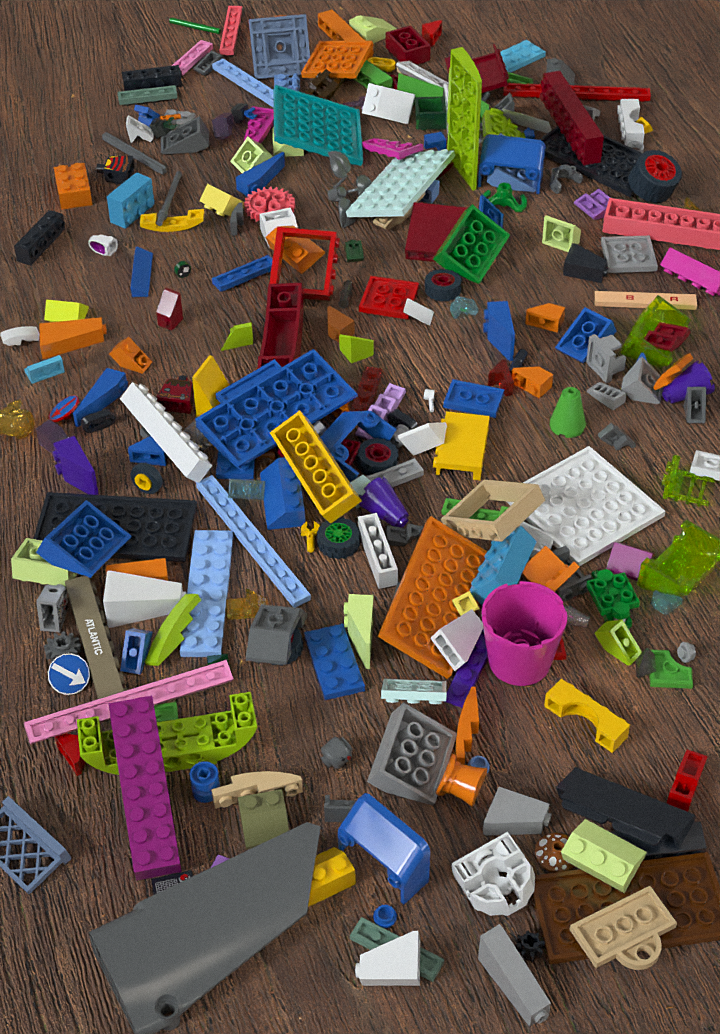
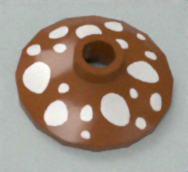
(548, 856)

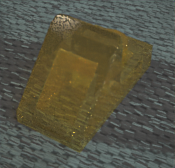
(245, 607)

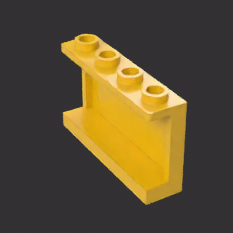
(463, 443)

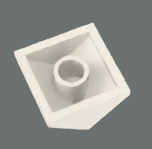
(424, 437)

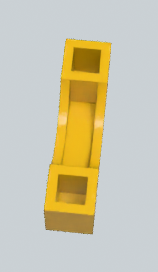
(567, 700)

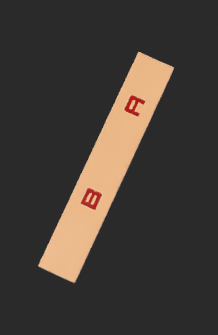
(642, 300)

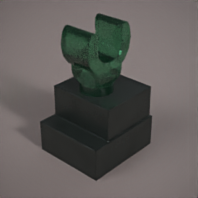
(161, 127)

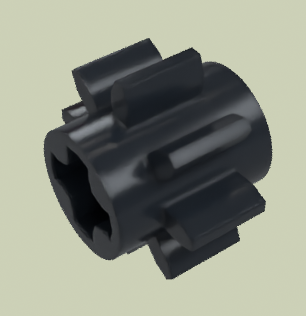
(535, 948)

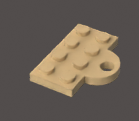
(625, 930)

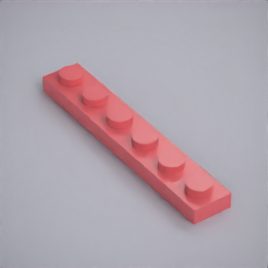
(230, 30)

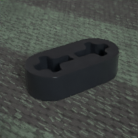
(397, 417)
(98, 421)

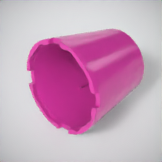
(522, 631)

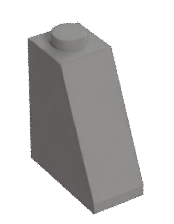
(516, 814)

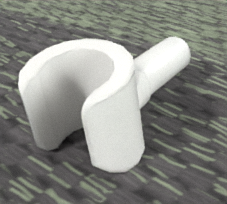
(429, 395)

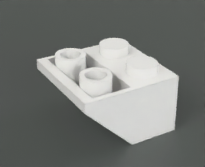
(272, 219)

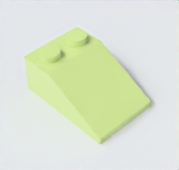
(370, 28)
(360, 624)

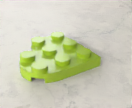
(495, 123)

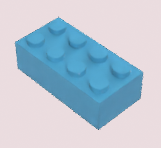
(503, 563)

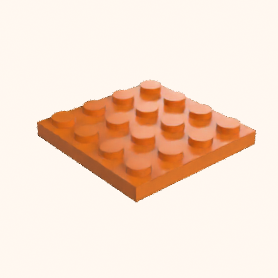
(341, 58)

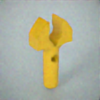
(310, 535)

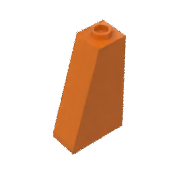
(70, 335)

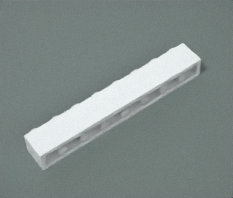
(166, 432)

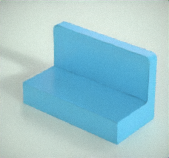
(45, 369)

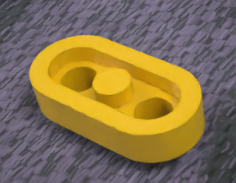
(383, 64)

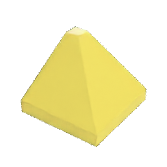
(465, 603)

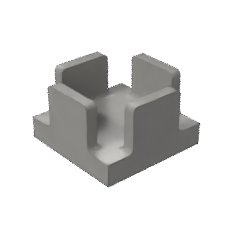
(602, 358)

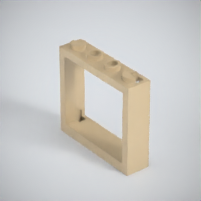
(524, 495)

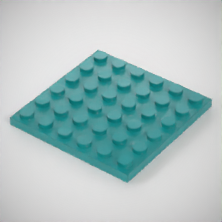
(316, 124)

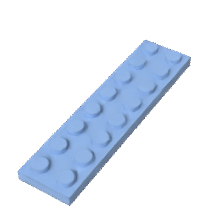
(209, 580)

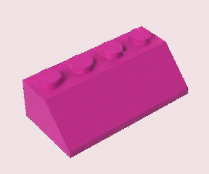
(692, 270)

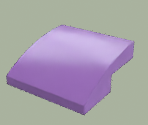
(593, 204)

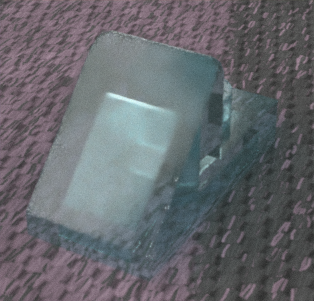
(246, 489)

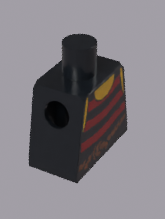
(117, 169)

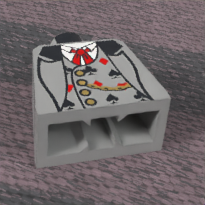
(52, 601)

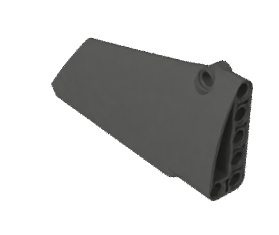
(204, 928)

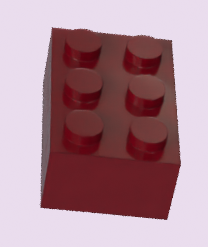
(408, 45)

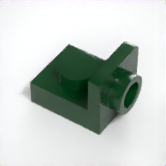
(354, 251)

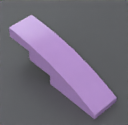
(384, 405)

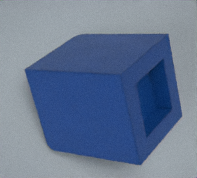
(435, 140)

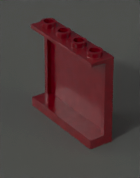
(491, 70)
(429, 229)

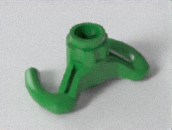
(505, 198)

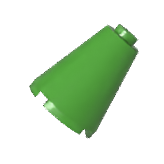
(568, 414)

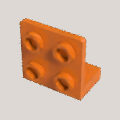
(548, 570)

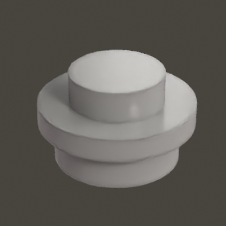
(686, 652)

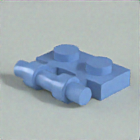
(285, 81)

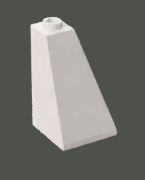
(138, 598)

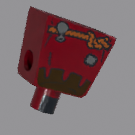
(177, 395)

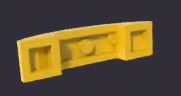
(172, 224)

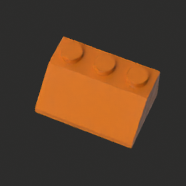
(297, 252)

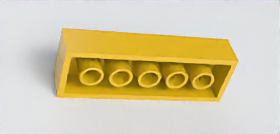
(315, 467)

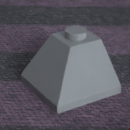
(640, 381)

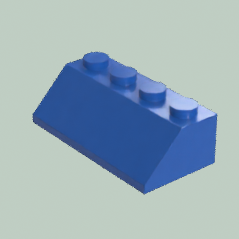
(282, 496)

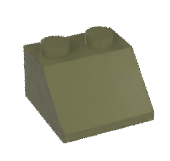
(262, 817)

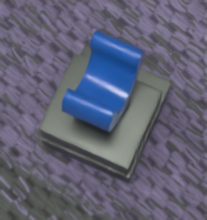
(241, 112)

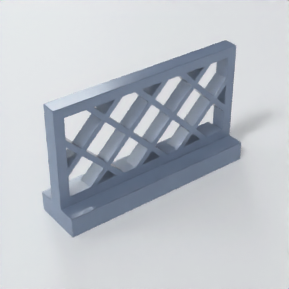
(37, 835)

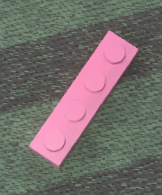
(194, 55)

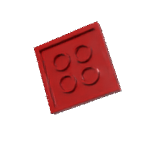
(387, 296)

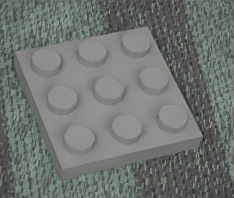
(629, 254)

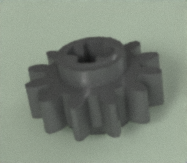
(62, 645)

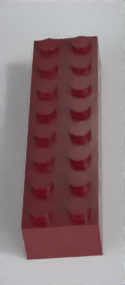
(571, 118)

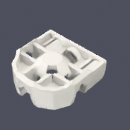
(485, 886)

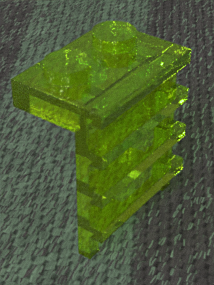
(674, 481)

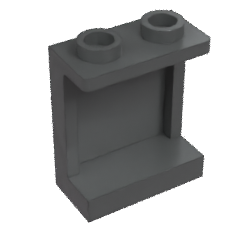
(576, 583)

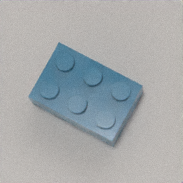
(130, 200)

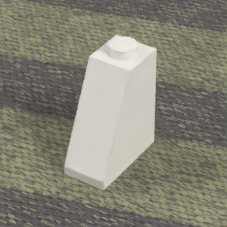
(458, 638)
(392, 963)

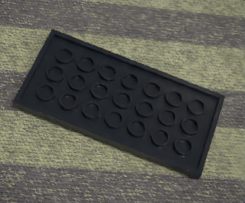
(613, 169)
(157, 525)

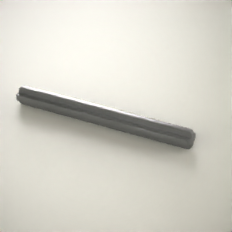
(129, 150)

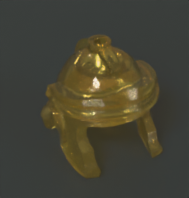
(16, 421)

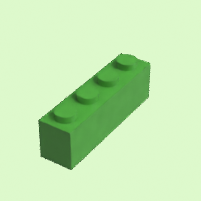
(373, 75)

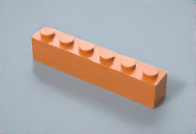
(338, 29)

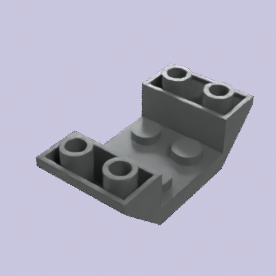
(272, 633)

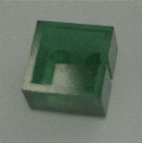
(430, 113)

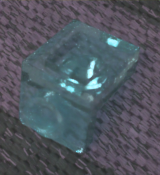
(463, 305)
(665, 603)

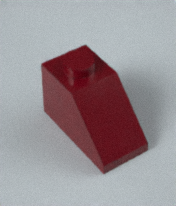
(169, 309)

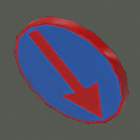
(64, 409)

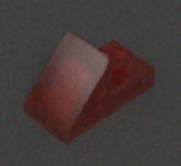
(501, 376)

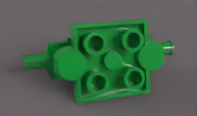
(613, 595)

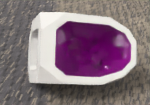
(103, 244)

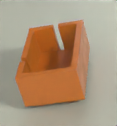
(73, 186)

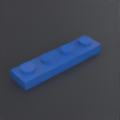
(243, 273)

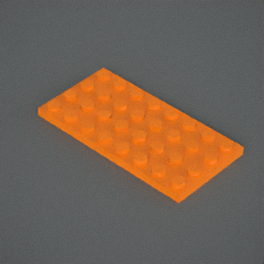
(423, 603)

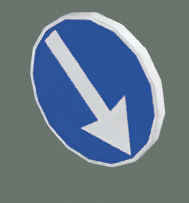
(68, 674)

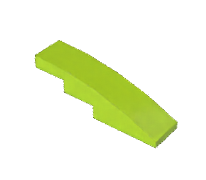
(170, 634)

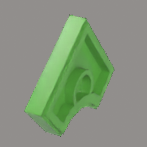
(669, 672)

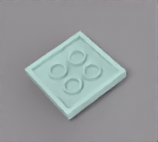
(413, 690)

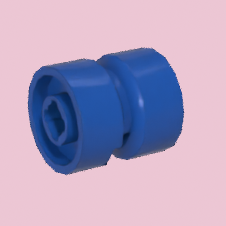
(203, 779)

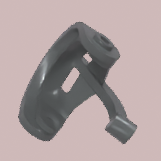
(563, 171)

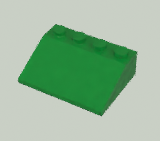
(472, 245)

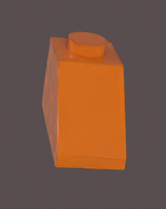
(546, 317)

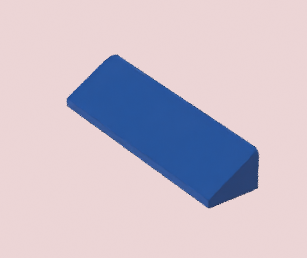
(141, 273)

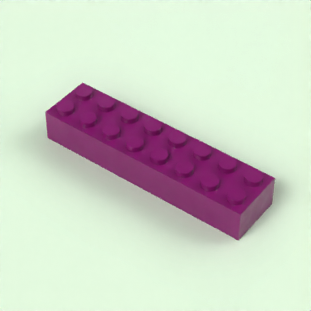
(144, 788)

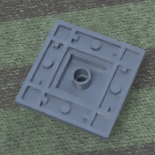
(286, 31)

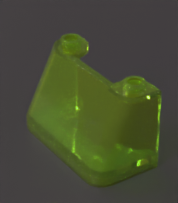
(657, 311)
(681, 563)

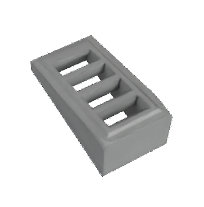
(614, 398)

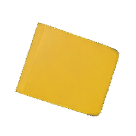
(647, 127)

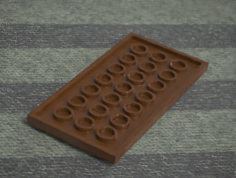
(682, 883)

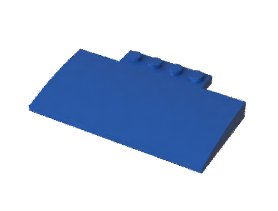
(267, 399)

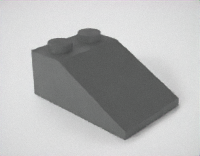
(186, 138)

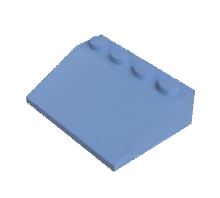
(514, 176)

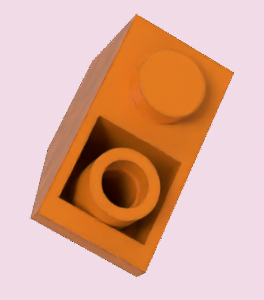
(130, 356)
(533, 380)

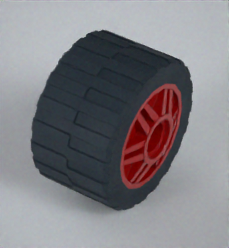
(655, 176)

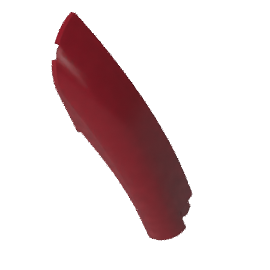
(282, 324)

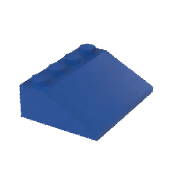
(83, 541)

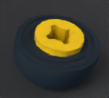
(146, 478)

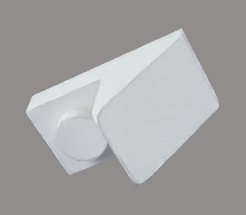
(136, 128)

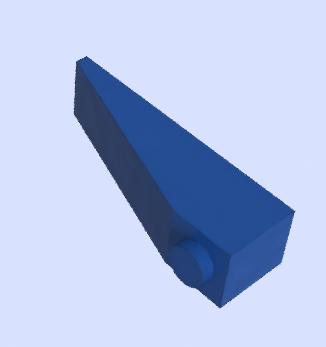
(260, 175)
(104, 392)

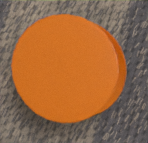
(462, 781)

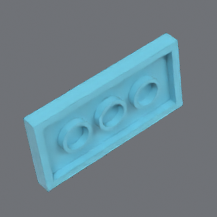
(521, 55)

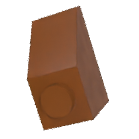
(339, 324)

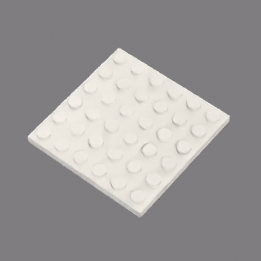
(590, 505)

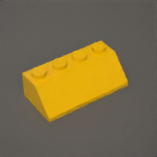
(331, 875)

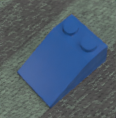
(500, 327)
(576, 339)

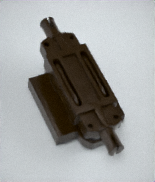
(321, 80)

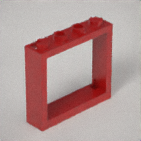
(283, 232)

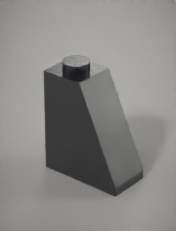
(584, 264)

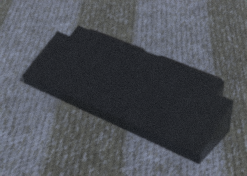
(623, 807)

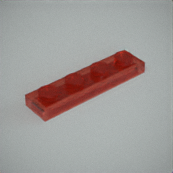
(367, 389)

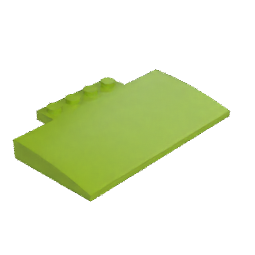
(464, 114)

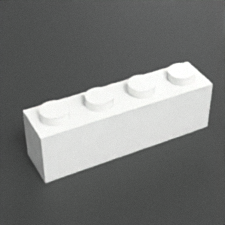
(378, 551)

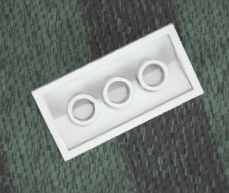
(417, 72)

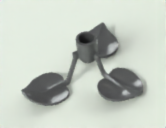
(340, 167)

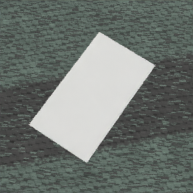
(527, 121)

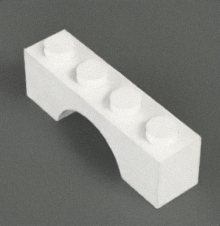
(628, 113)

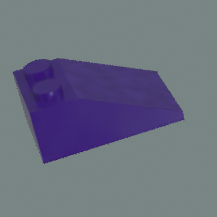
(74, 465)

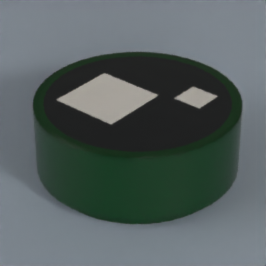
(182, 269)

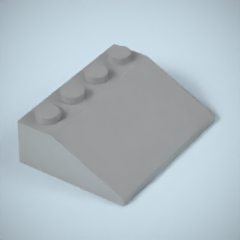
(412, 756)

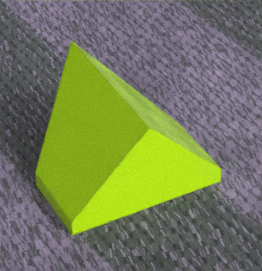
(240, 336)
(356, 348)

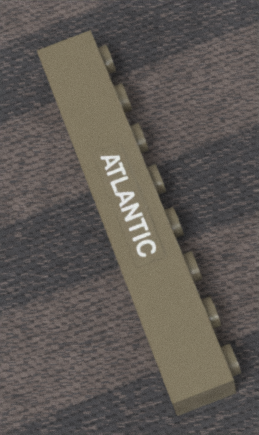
(95, 637)

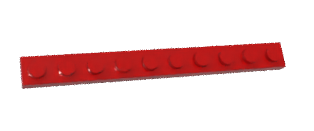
(582, 92)

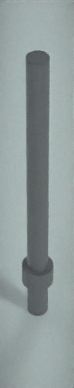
(163, 213)

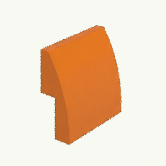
(668, 376)

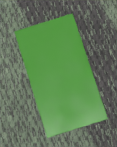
(418, 87)

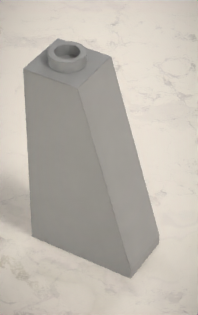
(513, 975)

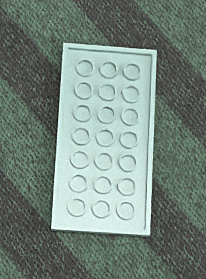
(400, 184)

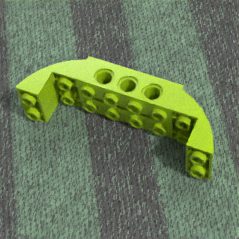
(181, 740)

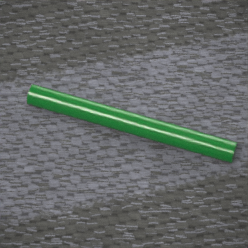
(195, 25)

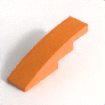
(467, 725)

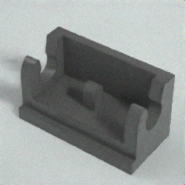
(337, 809)

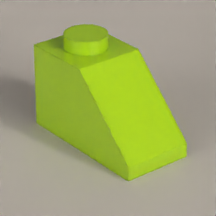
(618, 641)

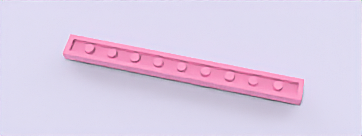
(161, 691)

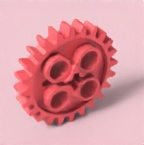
(261, 201)

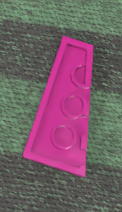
(261, 125)
(392, 148)

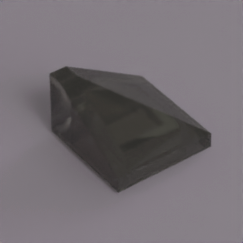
(645, 663)

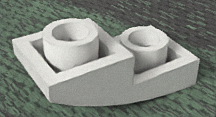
(15, 335)

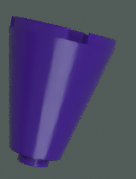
(694, 376)
(382, 499)

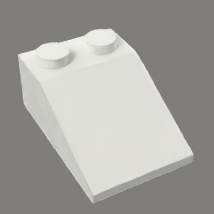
(388, 103)

